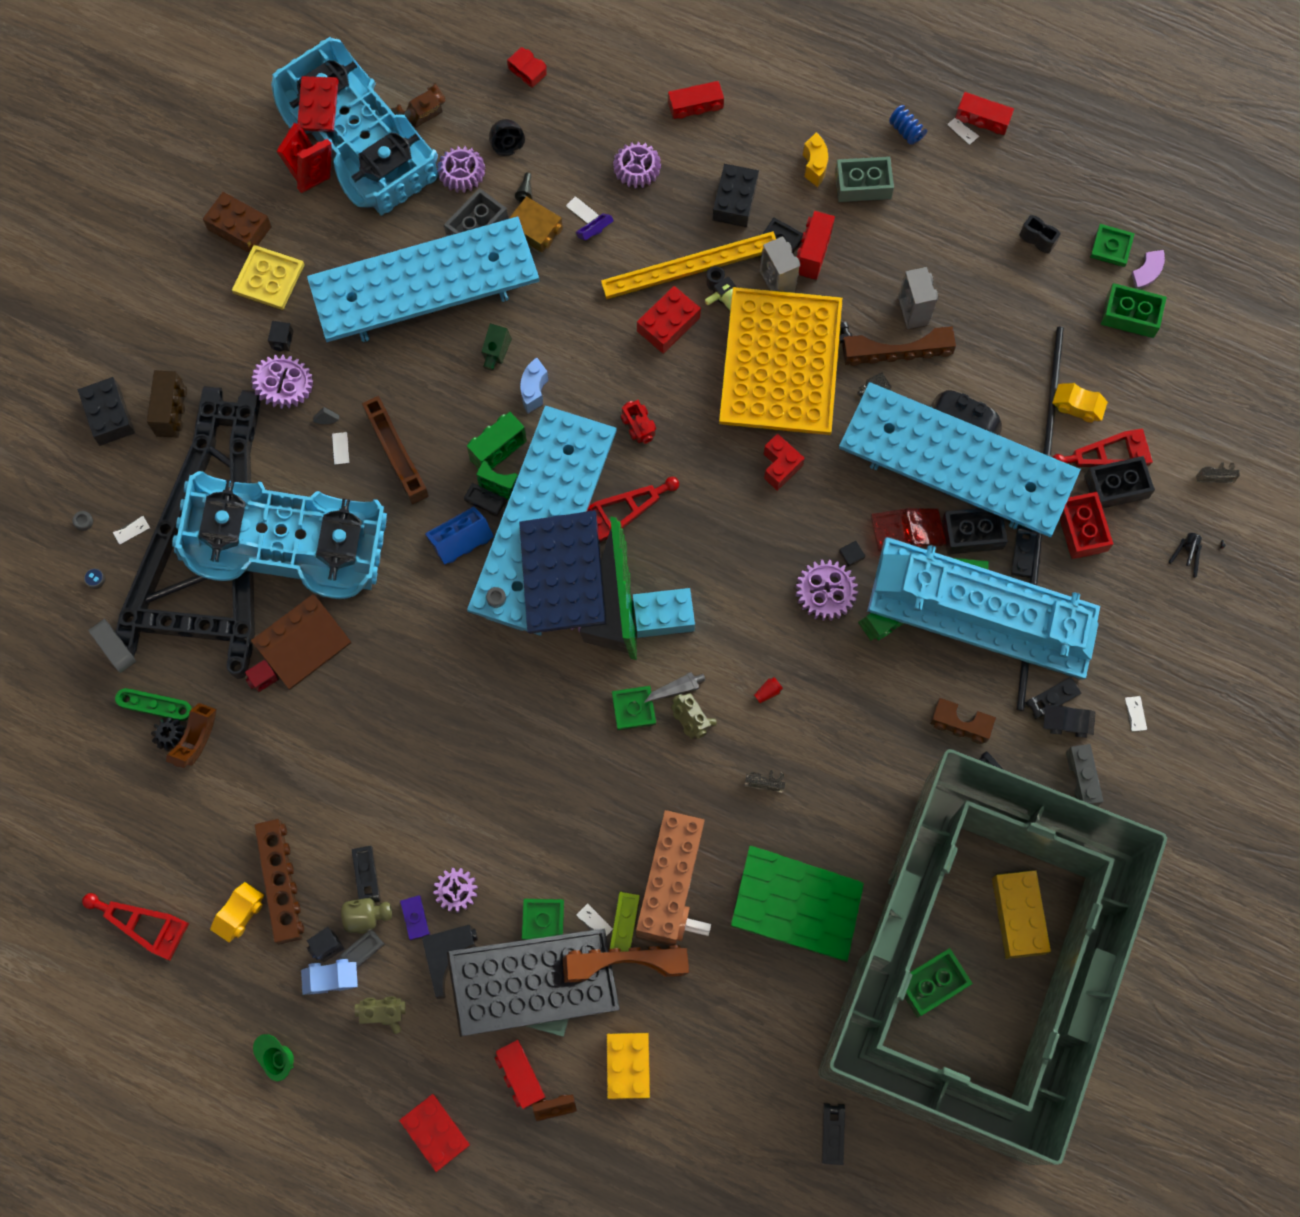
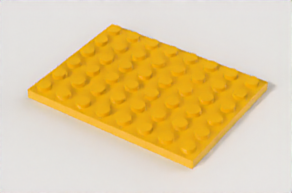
(781, 361)

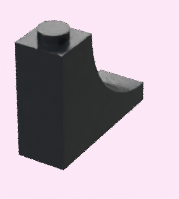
(436, 951)

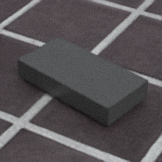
(363, 948)

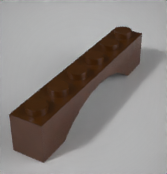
(863, 350)
(395, 450)

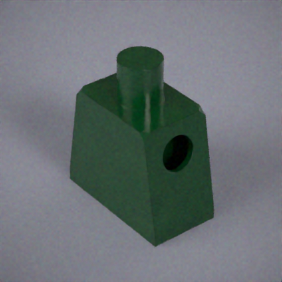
(495, 345)

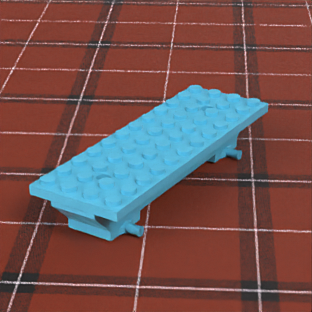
(422, 279)
(960, 459)
(553, 481)
(984, 608)

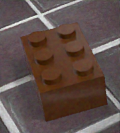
(237, 222)

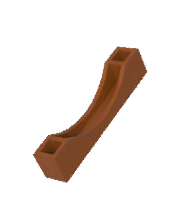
(667, 962)

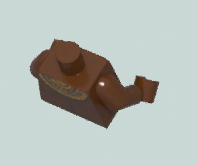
(423, 107)

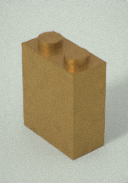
(538, 224)

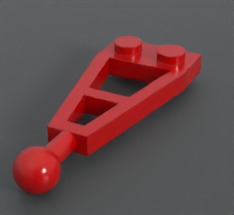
(1134, 440)
(603, 522)
(168, 937)

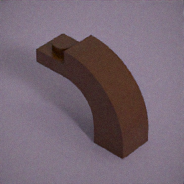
(195, 736)

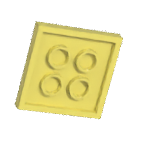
(268, 277)

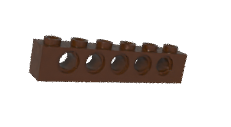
(265, 832)

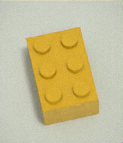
(628, 1066)

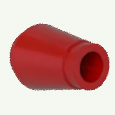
(768, 690)

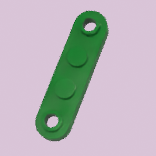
(153, 704)

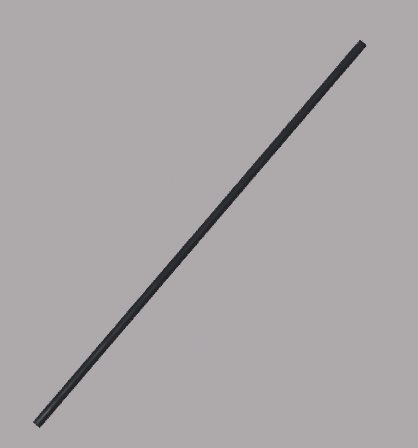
(1047, 451)

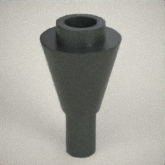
(524, 189)

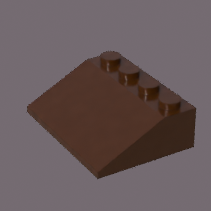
(301, 641)

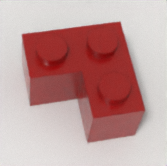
(785, 461)

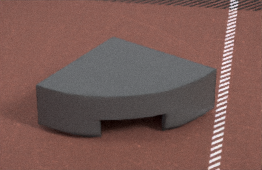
(325, 416)

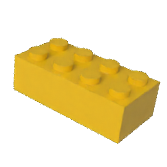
(1021, 914)

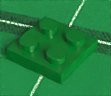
(1112, 245)
(631, 709)
(542, 918)

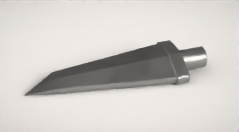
(681, 685)

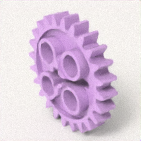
(294, 387)
(823, 574)

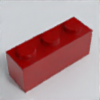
(696, 100)
(984, 113)
(519, 1075)

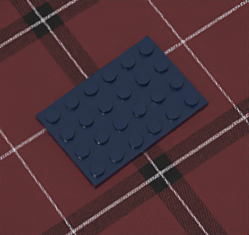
(562, 572)

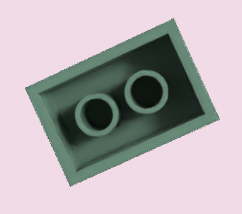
(864, 179)

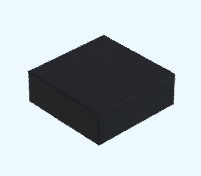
(852, 553)

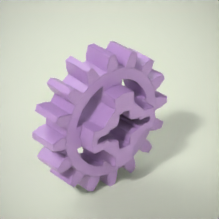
(446, 890)

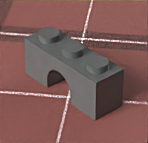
(1082, 763)

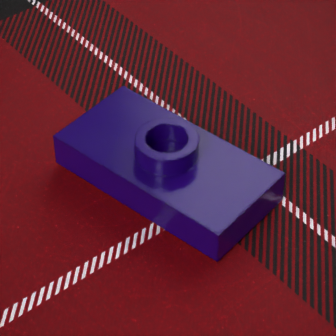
(594, 227)
(415, 917)

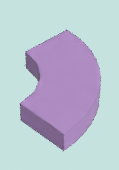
(1150, 270)

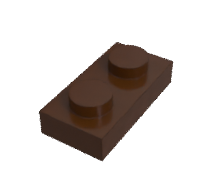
(555, 1107)

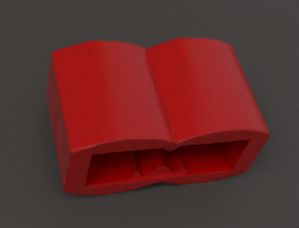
(527, 67)

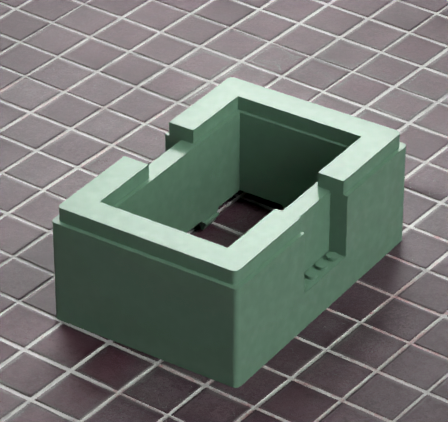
(1119, 871)

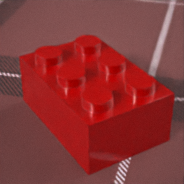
(815, 244)
(668, 319)
(1085, 526)

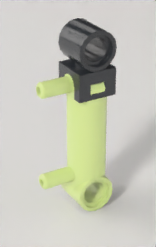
(721, 288)

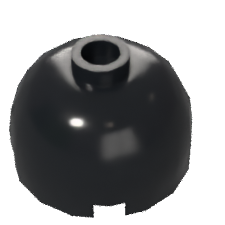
(506, 137)

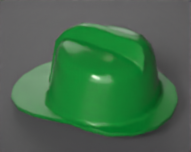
(273, 1057)

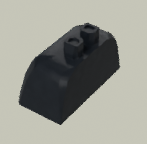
(968, 410)

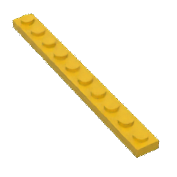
(685, 266)

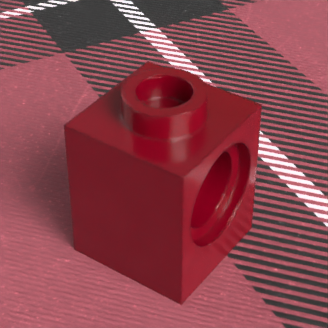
(261, 676)

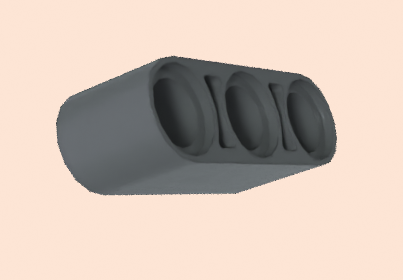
(112, 645)

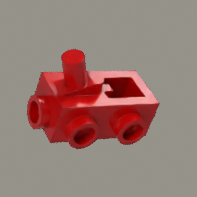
(641, 428)

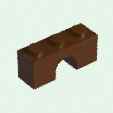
(946, 718)

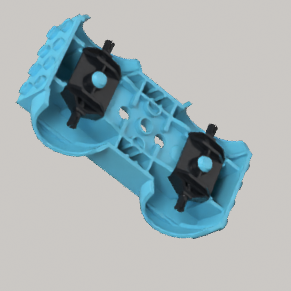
(370, 170)
(221, 538)

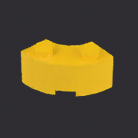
(817, 157)
(1080, 402)
(237, 912)

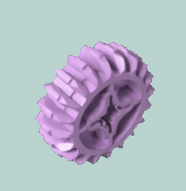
(639, 157)
(460, 174)

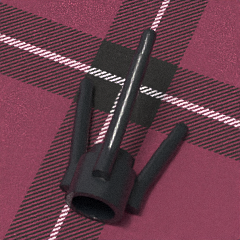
(1192, 545)

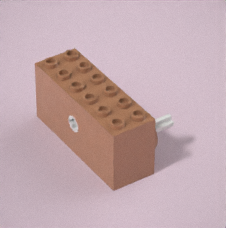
(663, 908)

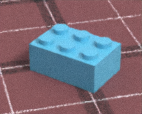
(663, 612)

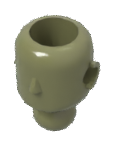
(362, 915)

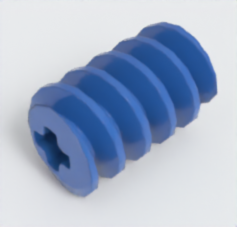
(906, 126)

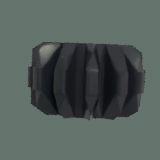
(160, 735)

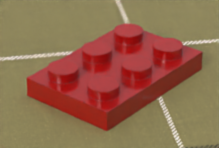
(318, 103)
(293, 143)
(314, 165)
(434, 1132)

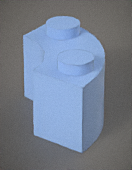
(531, 384)
(331, 977)

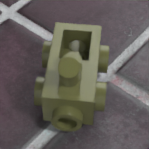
(691, 716)
(385, 1011)

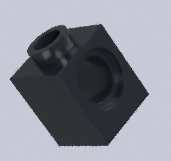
(280, 336)

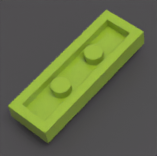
(624, 921)

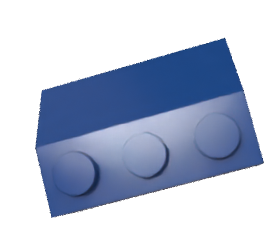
(459, 535)

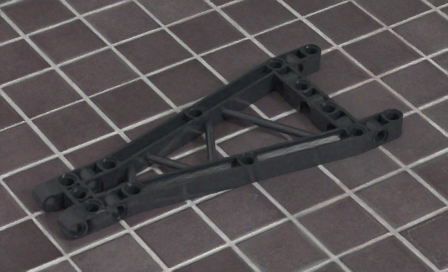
(160, 546)

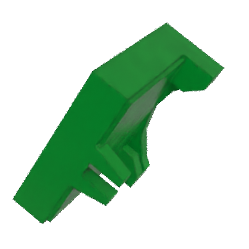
(494, 482)

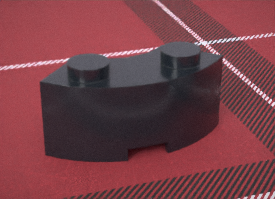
(1070, 720)

